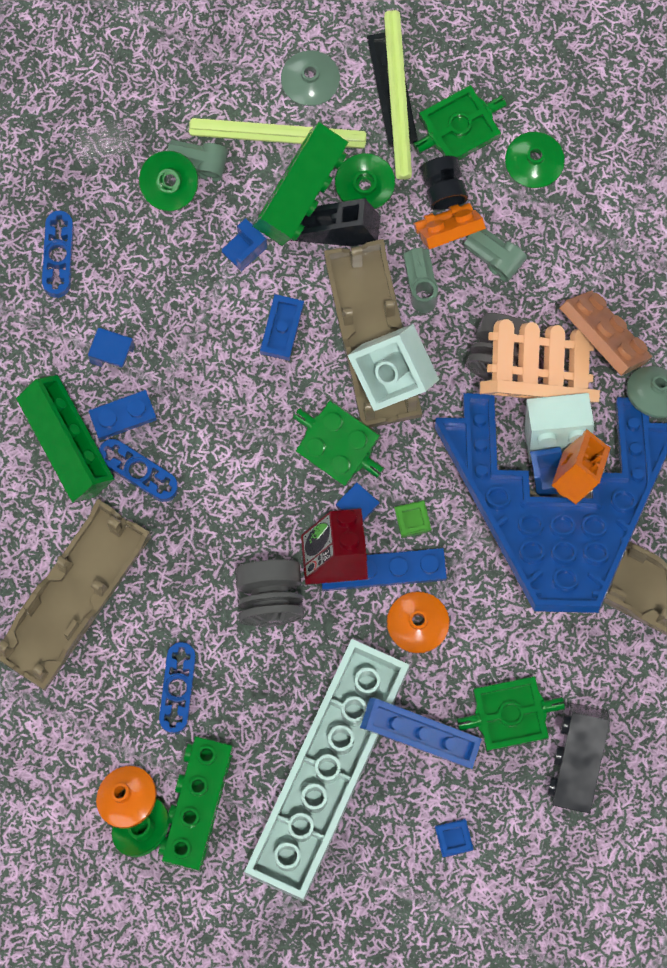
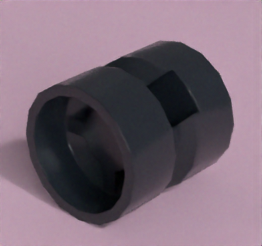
(443, 179)

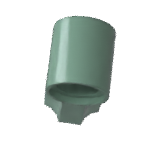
(207, 159)
(499, 256)
(421, 278)

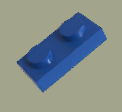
(282, 327)
(122, 415)

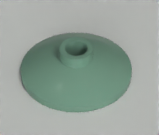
(310, 90)
(649, 391)

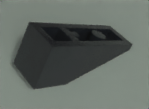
(341, 224)

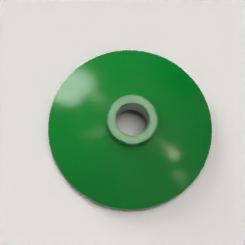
(368, 169)
(533, 172)
(154, 184)
(136, 841)

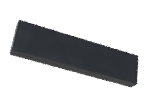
(378, 57)

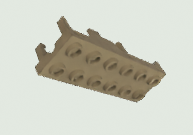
(366, 311)
(639, 587)
(72, 595)

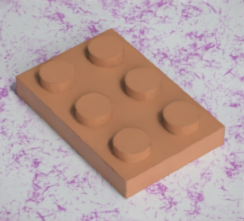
(606, 332)

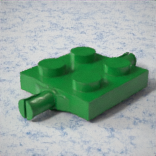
(460, 124)
(338, 443)
(510, 714)

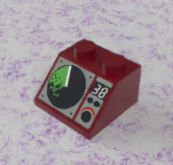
(335, 548)

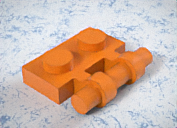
(449, 225)

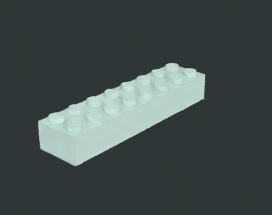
(324, 772)

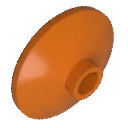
(413, 637)
(134, 805)

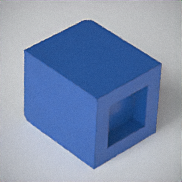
(245, 245)
(110, 348)
(544, 469)

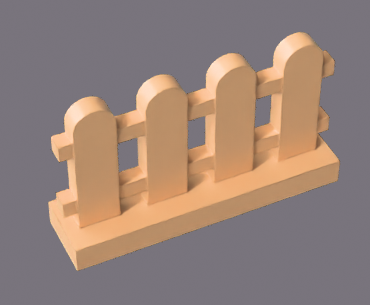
(528, 363)

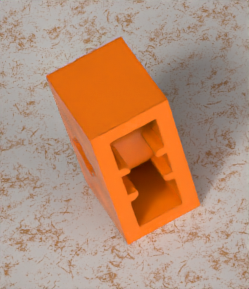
(581, 467)

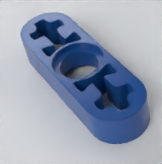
(66, 233)
(161, 476)
(188, 665)

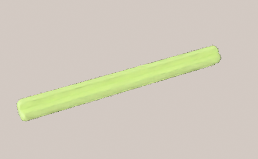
(398, 95)
(266, 132)

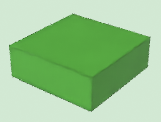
(412, 519)

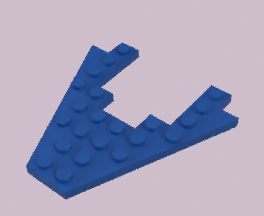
(557, 548)

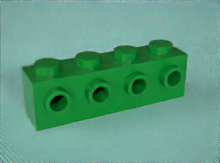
(301, 184)
(65, 438)
(197, 804)

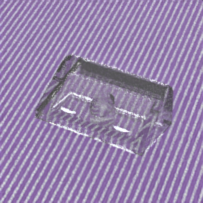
(105, 142)

